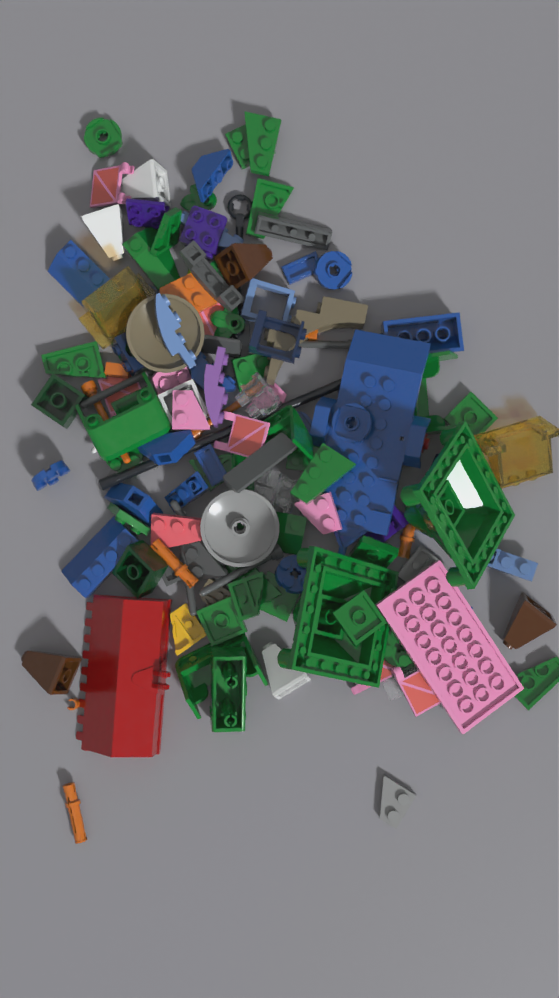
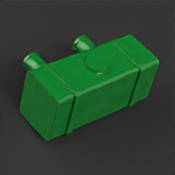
(228, 689)

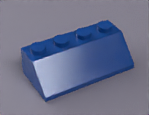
(76, 272)
(441, 331)
(98, 557)

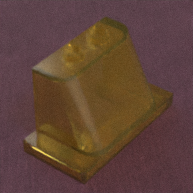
(112, 304)
(519, 450)

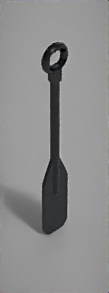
(244, 335)

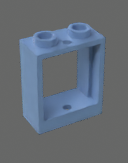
(253, 284)

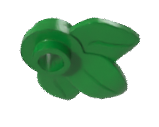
(193, 200)
(224, 322)

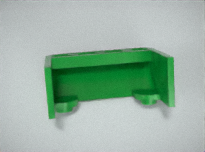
(422, 408)
(290, 423)
(127, 429)
(195, 670)

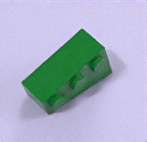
(321, 473)

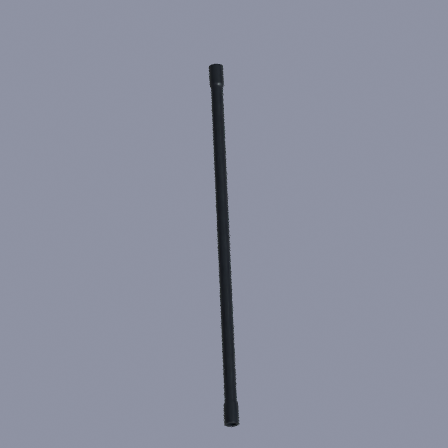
(116, 478)

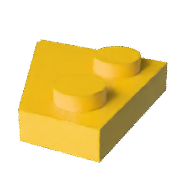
(186, 629)

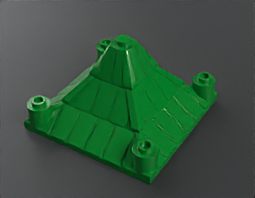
(460, 506)
(318, 639)

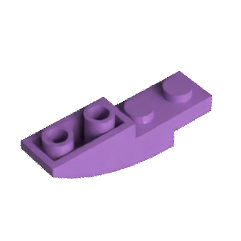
(214, 394)

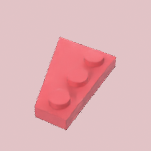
(175, 529)

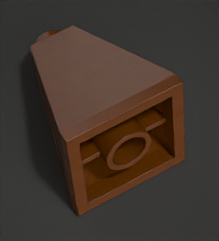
(242, 262)
(527, 623)
(51, 670)

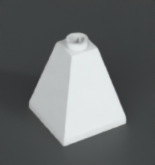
(148, 183)
(107, 229)
(281, 680)

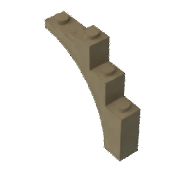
(329, 315)

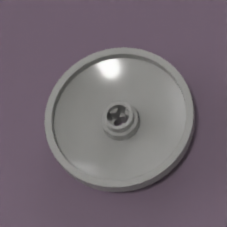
(235, 545)

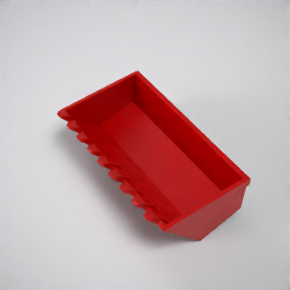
(125, 675)

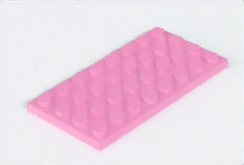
(449, 647)

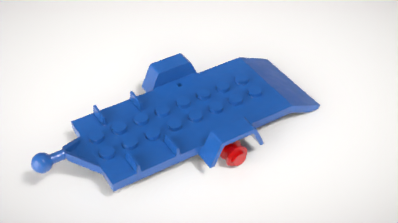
(386, 380)

